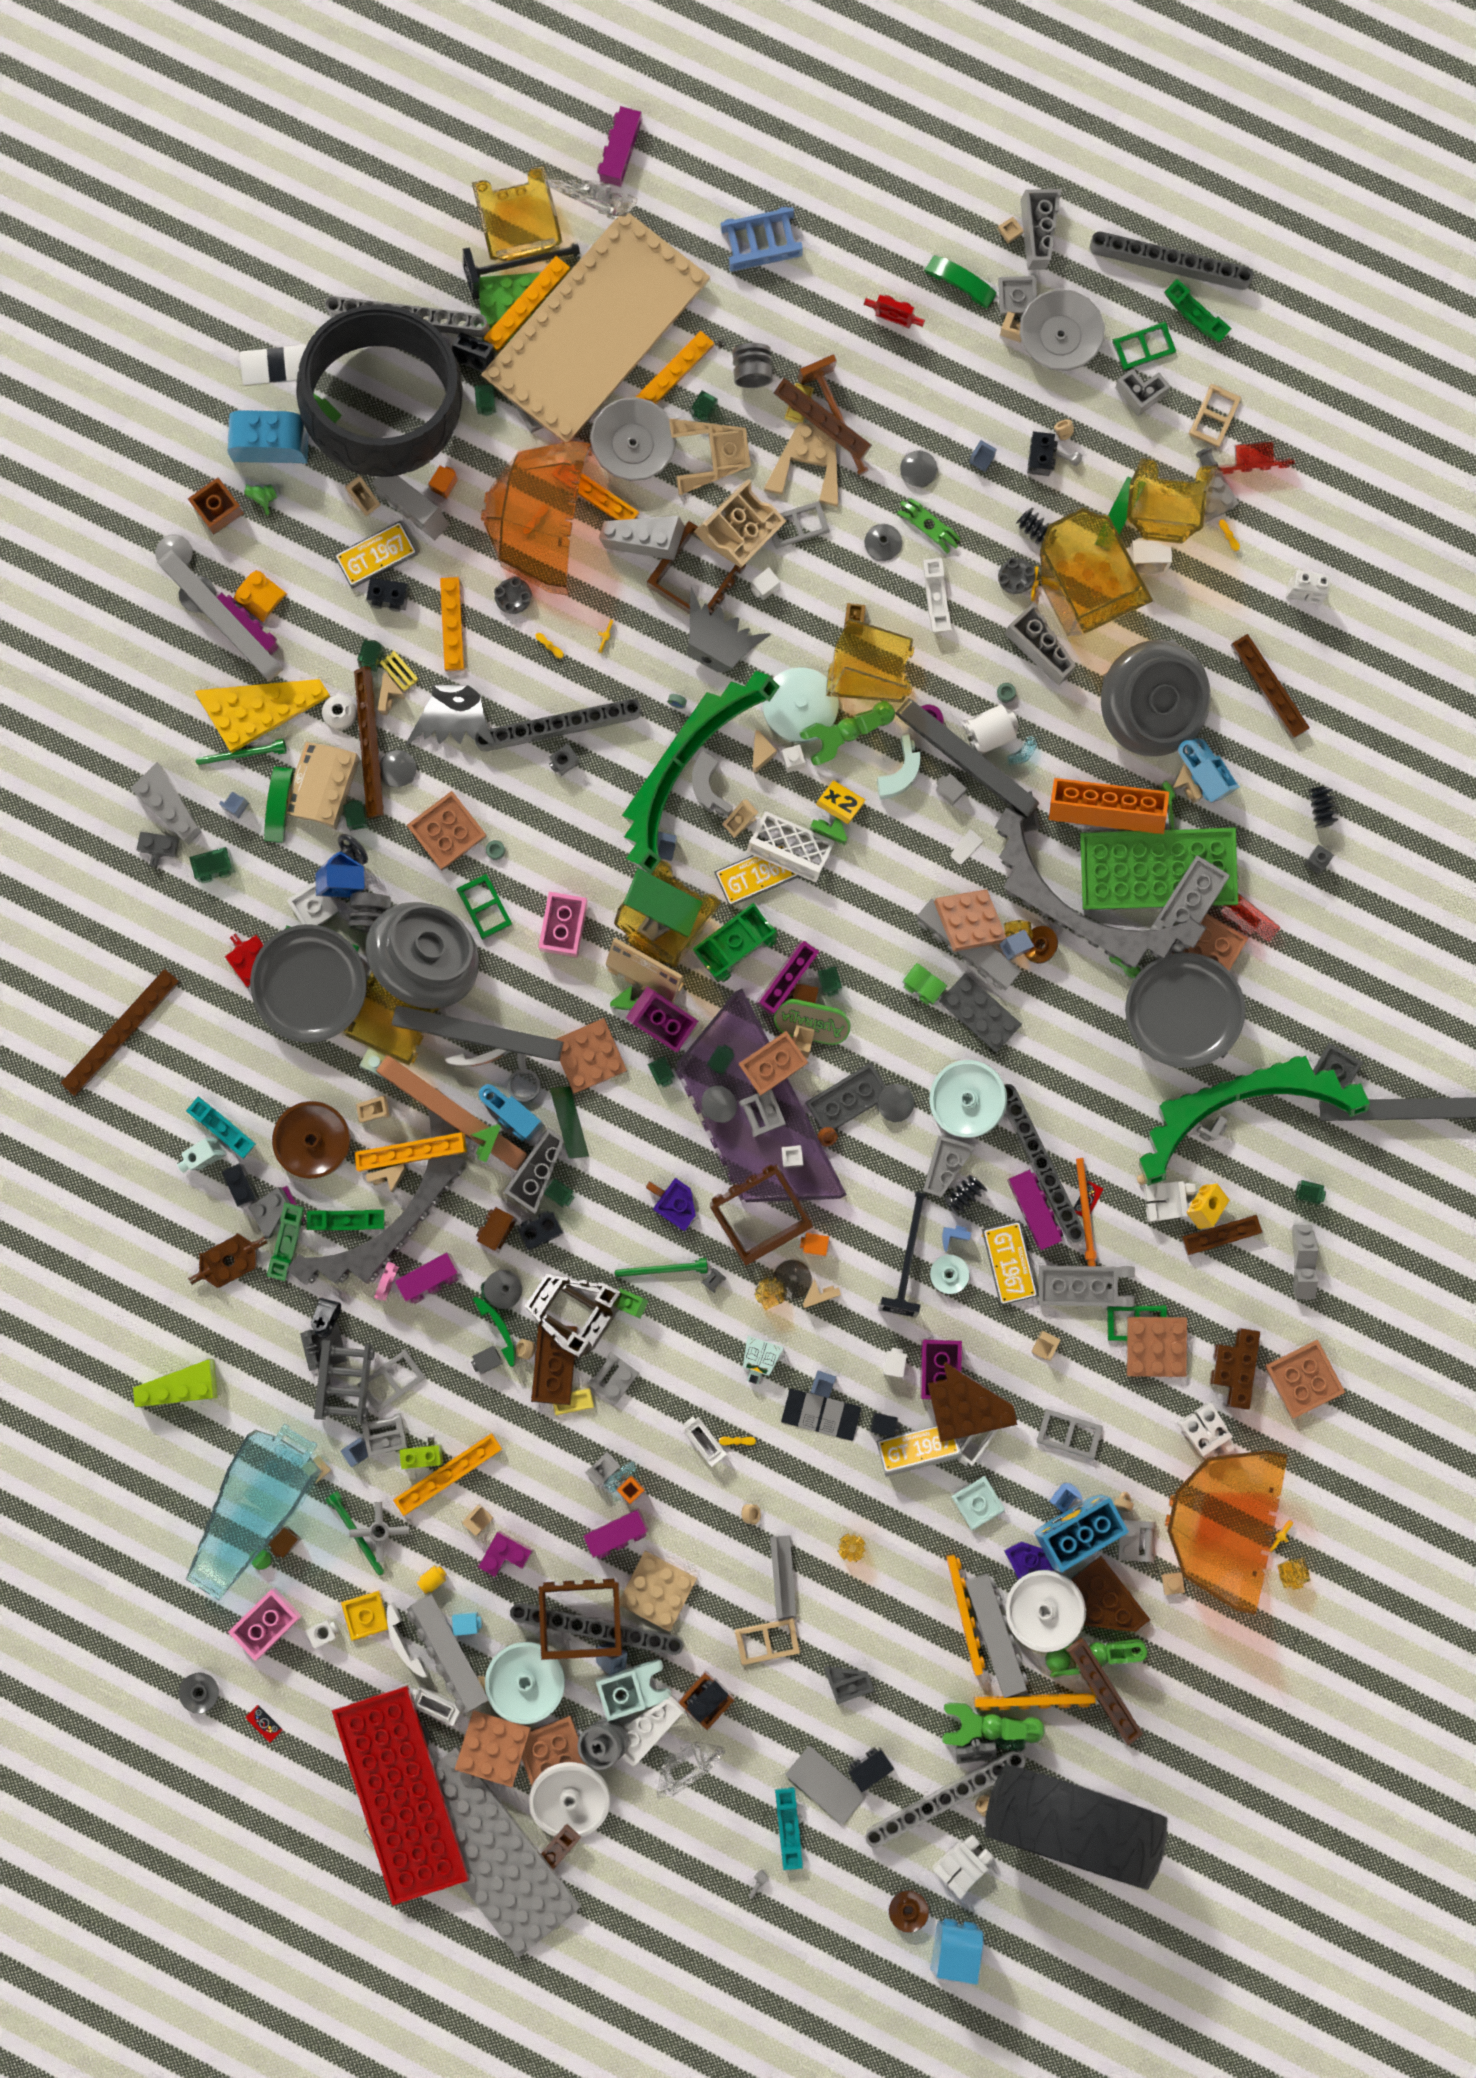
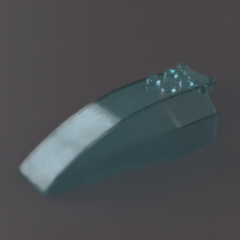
(254, 1503)

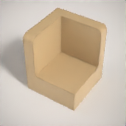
(1011, 328)
(803, 1039)
(1045, 1345)
(477, 1520)

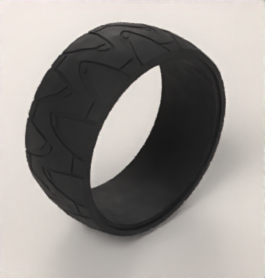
(379, 327)
(1076, 1826)

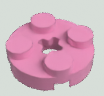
(384, 1286)

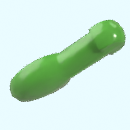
(1131, 972)

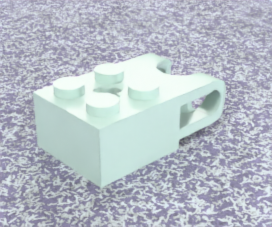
(637, 1693)

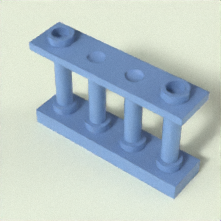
(756, 256)

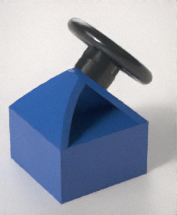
(343, 871)

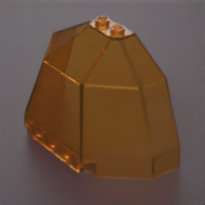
(530, 511)
(1222, 1524)

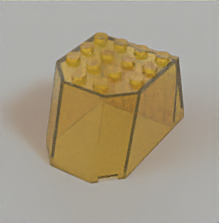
(1089, 573)

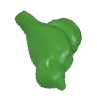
(261, 495)

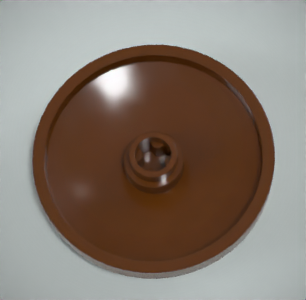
(311, 1140)

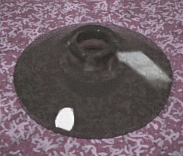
(802, 1274)

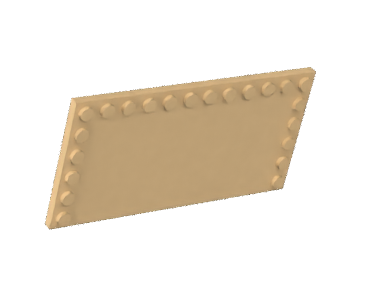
(595, 327)

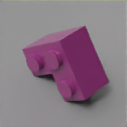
(502, 1549)

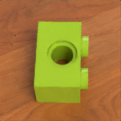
(421, 1457)

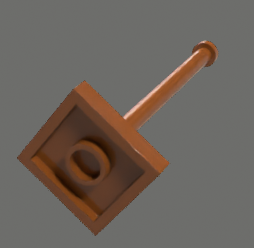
(817, 371)

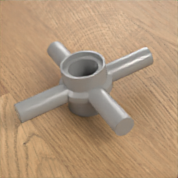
(370, 1531)

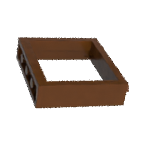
(665, 564)
(776, 1240)
(571, 1586)

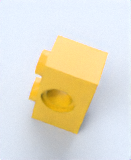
(1207, 1206)

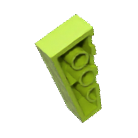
(184, 1385)

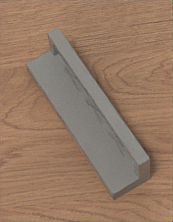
(783, 1576)

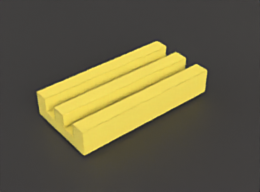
(389, 660)

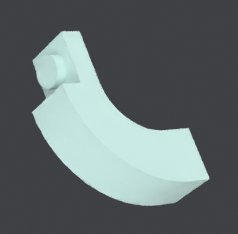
(899, 782)

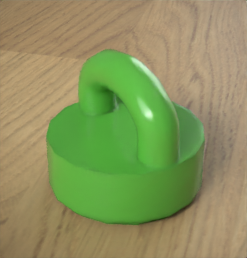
(262, 1561)

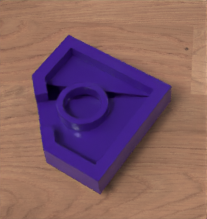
(677, 1205)
(1027, 1559)

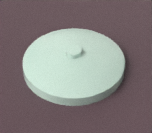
(799, 704)
(968, 1098)
(523, 1685)

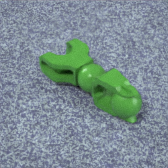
(847, 730)
(1113, 1652)
(990, 1726)

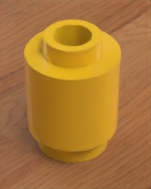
(432, 1579)

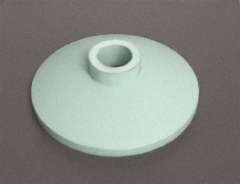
(957, 1267)

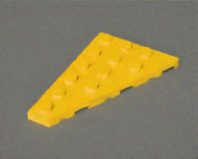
(253, 710)

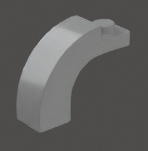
(702, 772)

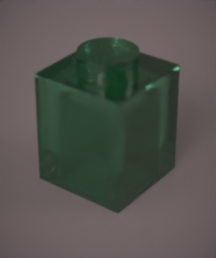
(485, 400)
(704, 407)
(370, 654)
(355, 815)
(829, 981)
(721, 1059)
(661, 1072)
(560, 1193)
(1309, 1193)

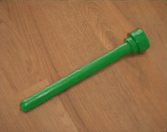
(278, 746)
(699, 1265)
(335, 1502)

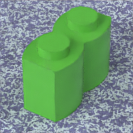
(924, 984)

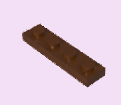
(1221, 1235)

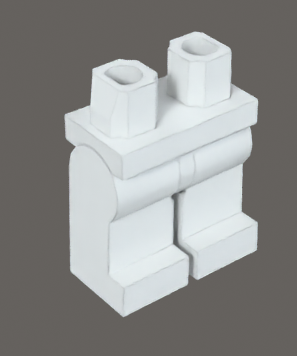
(1308, 584)
(1175, 1200)
(1210, 1437)
(962, 1866)

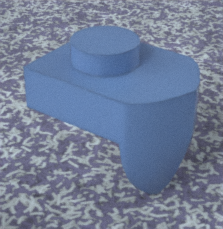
(958, 1233)
(1065, 1496)

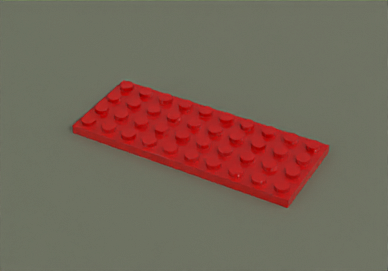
(400, 1795)

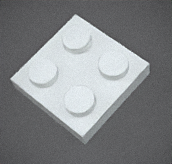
(312, 908)

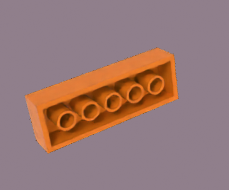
(1109, 806)

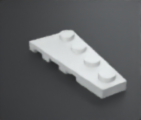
(649, 1728)

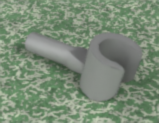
(1075, 459)
(761, 1878)

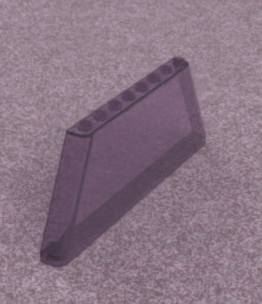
(740, 1151)

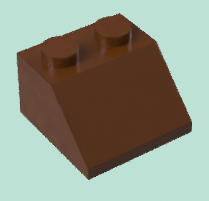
(496, 1229)

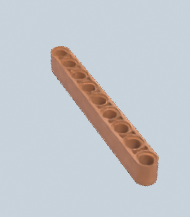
(447, 1110)

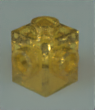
(1016, 926)
(770, 1299)
(848, 1540)
(1294, 1573)

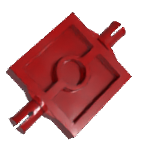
(894, 311)
(243, 957)

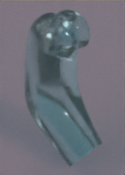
(1024, 753)
(619, 1476)

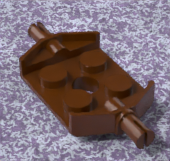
(212, 1262)

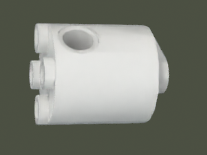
(991, 729)

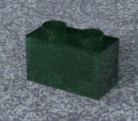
(212, 865)

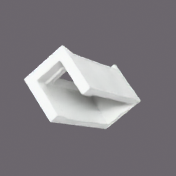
(690, 1425)
(966, 1459)
(422, 1691)

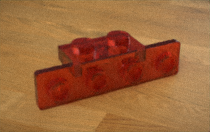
(1255, 456)
(1250, 919)

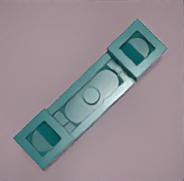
(221, 1127)
(788, 1828)

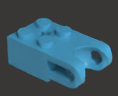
(1207, 770)
(511, 1113)

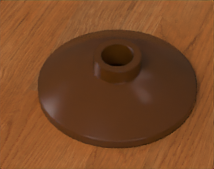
(1041, 936)
(908, 1922)

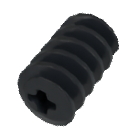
(1033, 525)
(1322, 806)
(964, 1194)

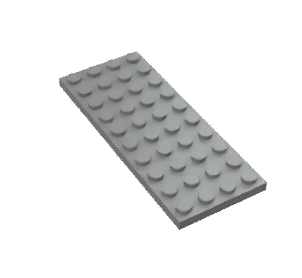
(503, 1866)

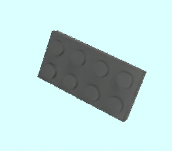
(980, 1013)

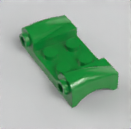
(735, 942)

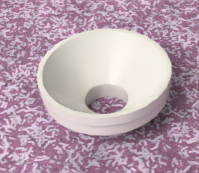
(343, 720)

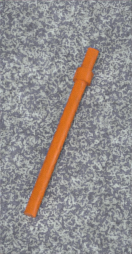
(1090, 1253)

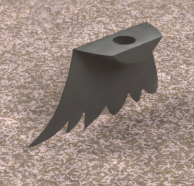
(717, 639)
(454, 714)

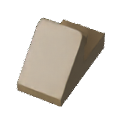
(388, 690)
(1184, 780)
(740, 818)
(372, 1109)
(392, 1174)
(814, 1296)

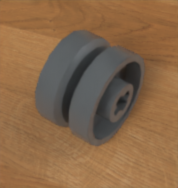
(602, 1744)

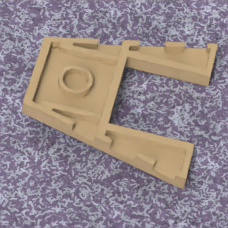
(813, 447)
(727, 449)

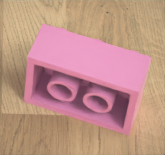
(563, 924)
(265, 1624)

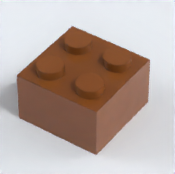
(215, 505)
(696, 1688)

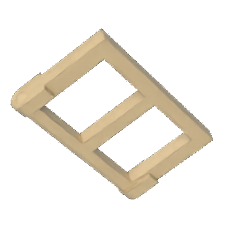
(1226, 394)
(790, 1622)

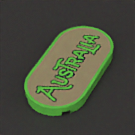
(829, 1023)

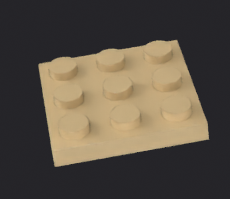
(657, 1591)

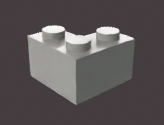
(1142, 395)

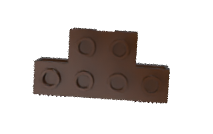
(1236, 1367)

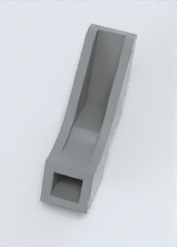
(1305, 1258)

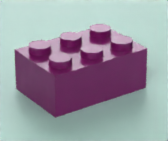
(662, 1019)
(428, 1278)
(933, 1356)
(616, 1534)

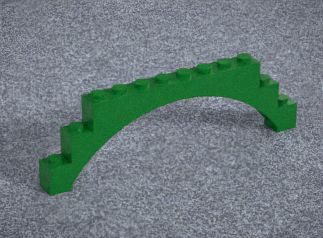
(708, 717)
(1281, 1078)

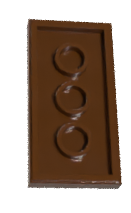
(552, 1370)

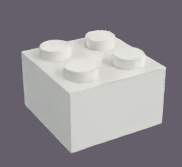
(1151, 556)

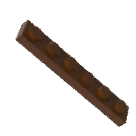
(822, 419)
(1270, 686)
(1104, 1691)

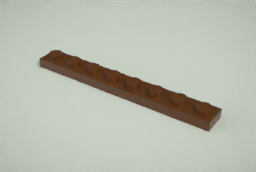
(368, 742)
(120, 1032)

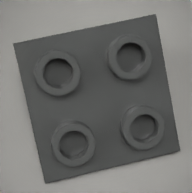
(312, 1347)

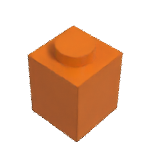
(443, 481)
(814, 1244)
(630, 1489)

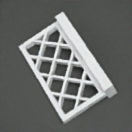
(784, 857)

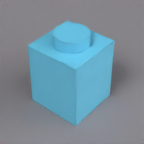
(466, 1623)

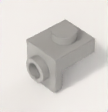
(1217, 1129)
(602, 1469)

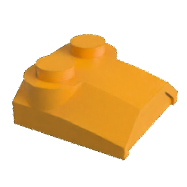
(259, 595)

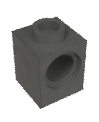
(567, 752)
(1318, 859)
(486, 1360)

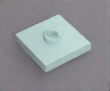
(978, 1503)

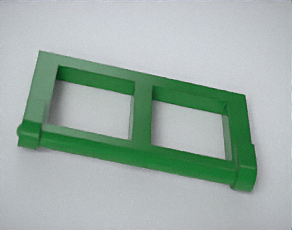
(1148, 357)
(484, 934)
(1110, 1317)

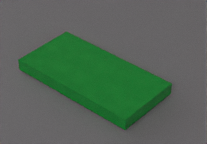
(662, 903)

